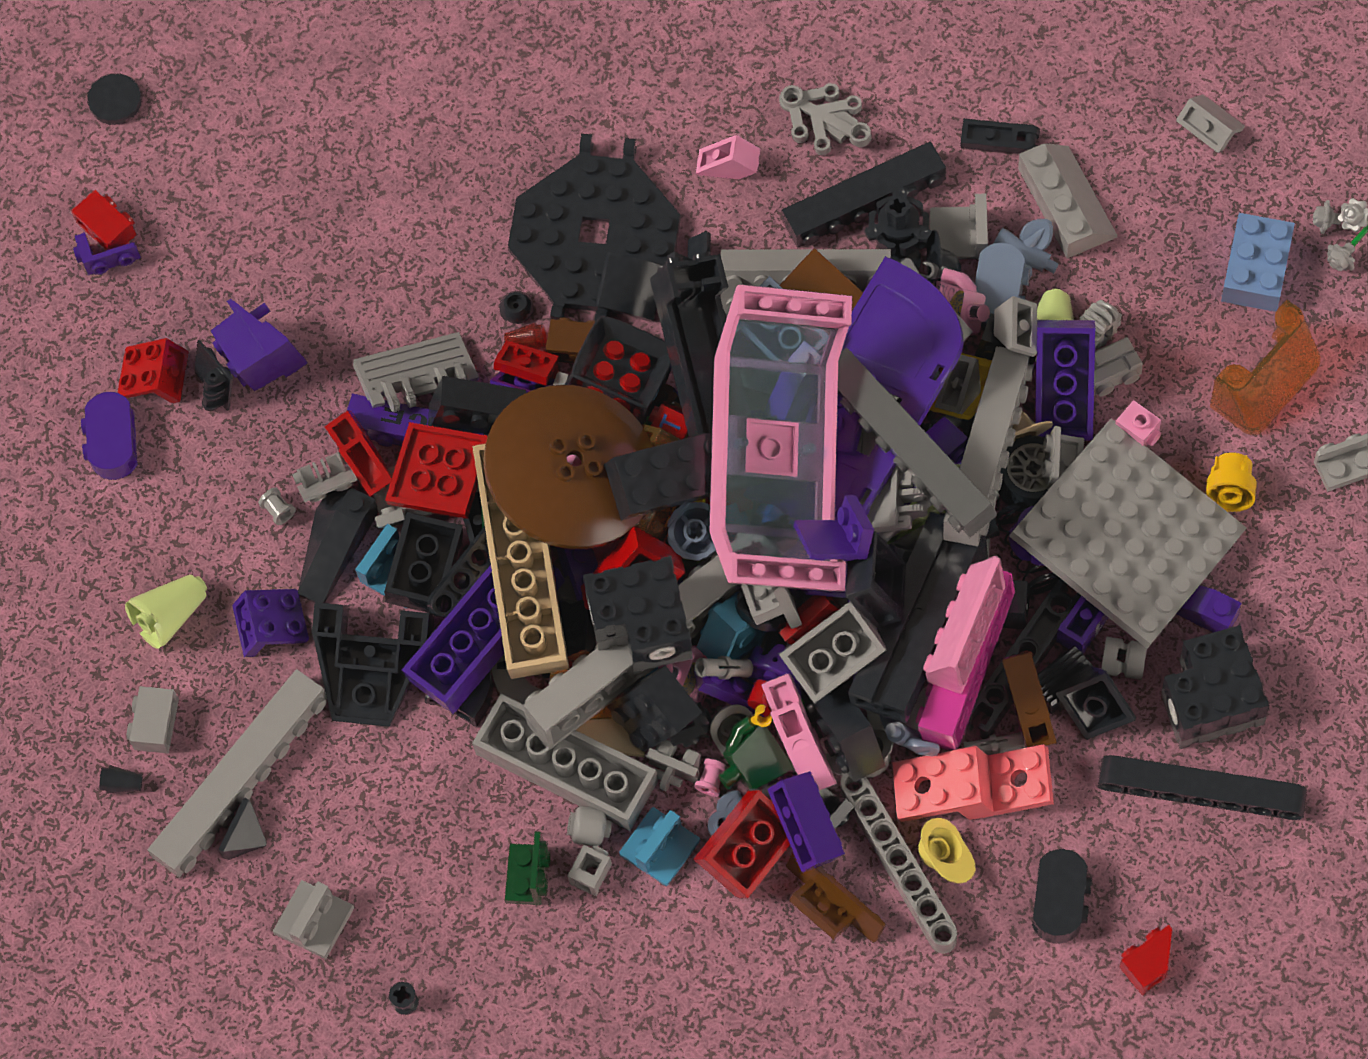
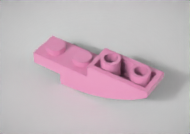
(796, 730)

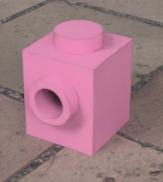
(1140, 424)

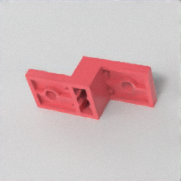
(972, 783)

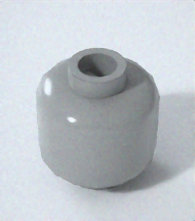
(588, 826)

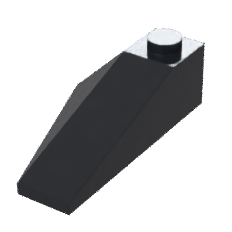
(334, 537)

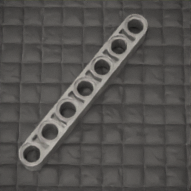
(900, 874)

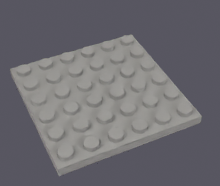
(1128, 533)

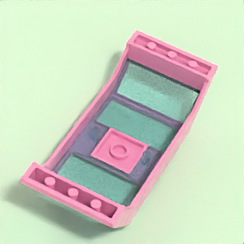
(776, 434)

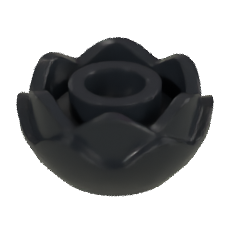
(519, 314)

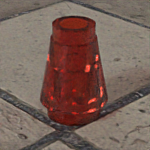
(530, 335)

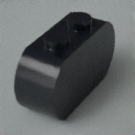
(1060, 896)

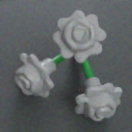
(1353, 216)

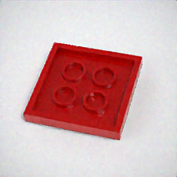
(435, 471)

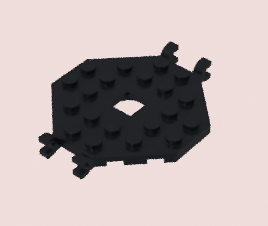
(589, 188)

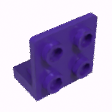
(838, 539)
(269, 618)

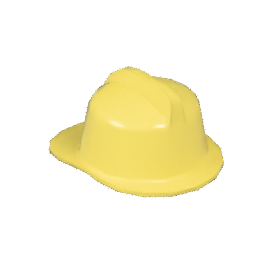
(945, 851)

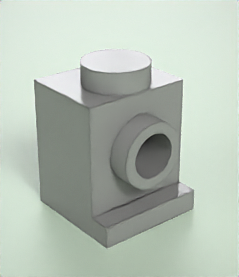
(589, 858)

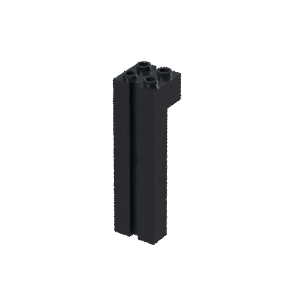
(692, 328)
(932, 573)

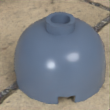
(690, 531)

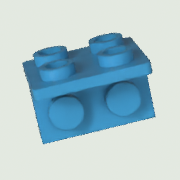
(660, 845)

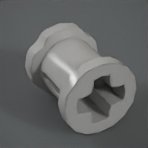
(276, 506)

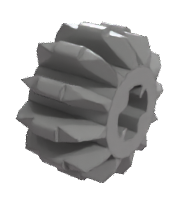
(1106, 321)

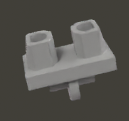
(686, 769)

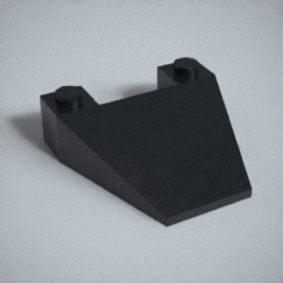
(365, 672)

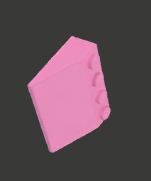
(966, 625)

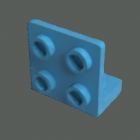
(376, 564)

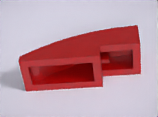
(359, 452)

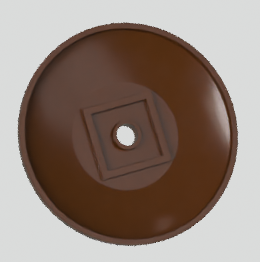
(531, 471)

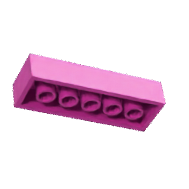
(948, 712)

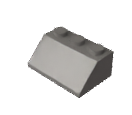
(833, 651)

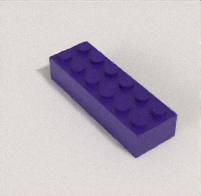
(462, 647)

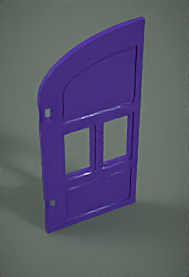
(902, 336)

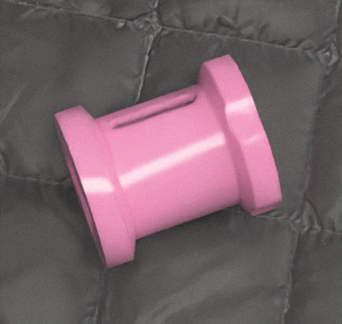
(709, 780)

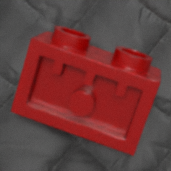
(526, 363)

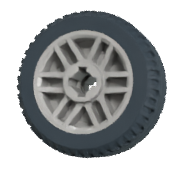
(1023, 475)

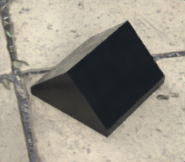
(1095, 702)

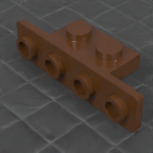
(831, 904)

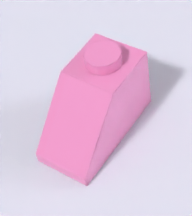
(728, 159)

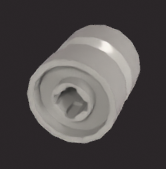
(1134, 660)

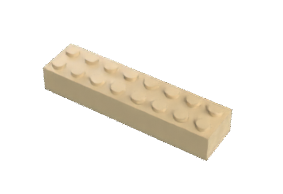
(523, 591)

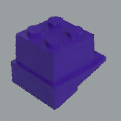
(255, 349)

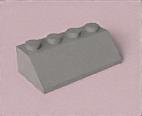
(1065, 198)

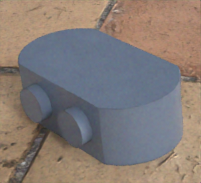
(1001, 275)

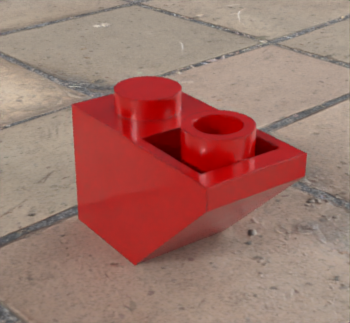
(1149, 962)

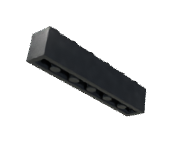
(857, 196)

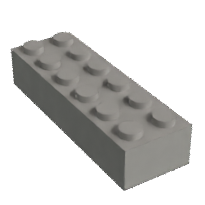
(755, 266)
(573, 769)

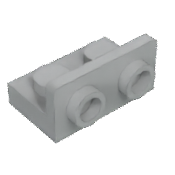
(1343, 462)

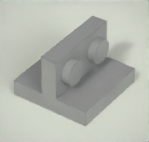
(770, 602)
(313, 918)

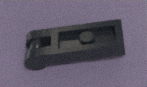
(998, 136)

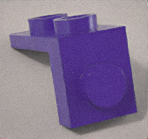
(101, 262)

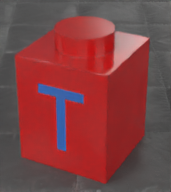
(669, 419)

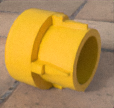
(1232, 482)

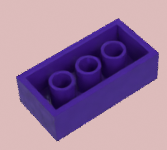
(1066, 376)

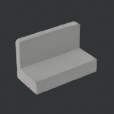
(1209, 122)

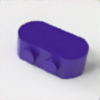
(110, 435)

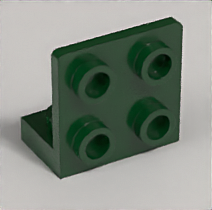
(526, 872)

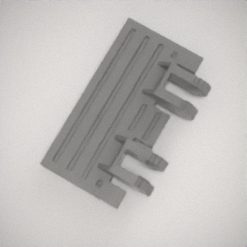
(413, 370)
(888, 508)

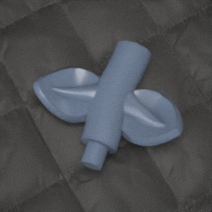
(1033, 241)
(908, 737)

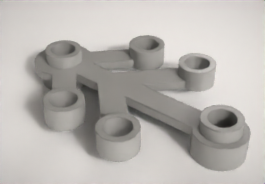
(821, 114)

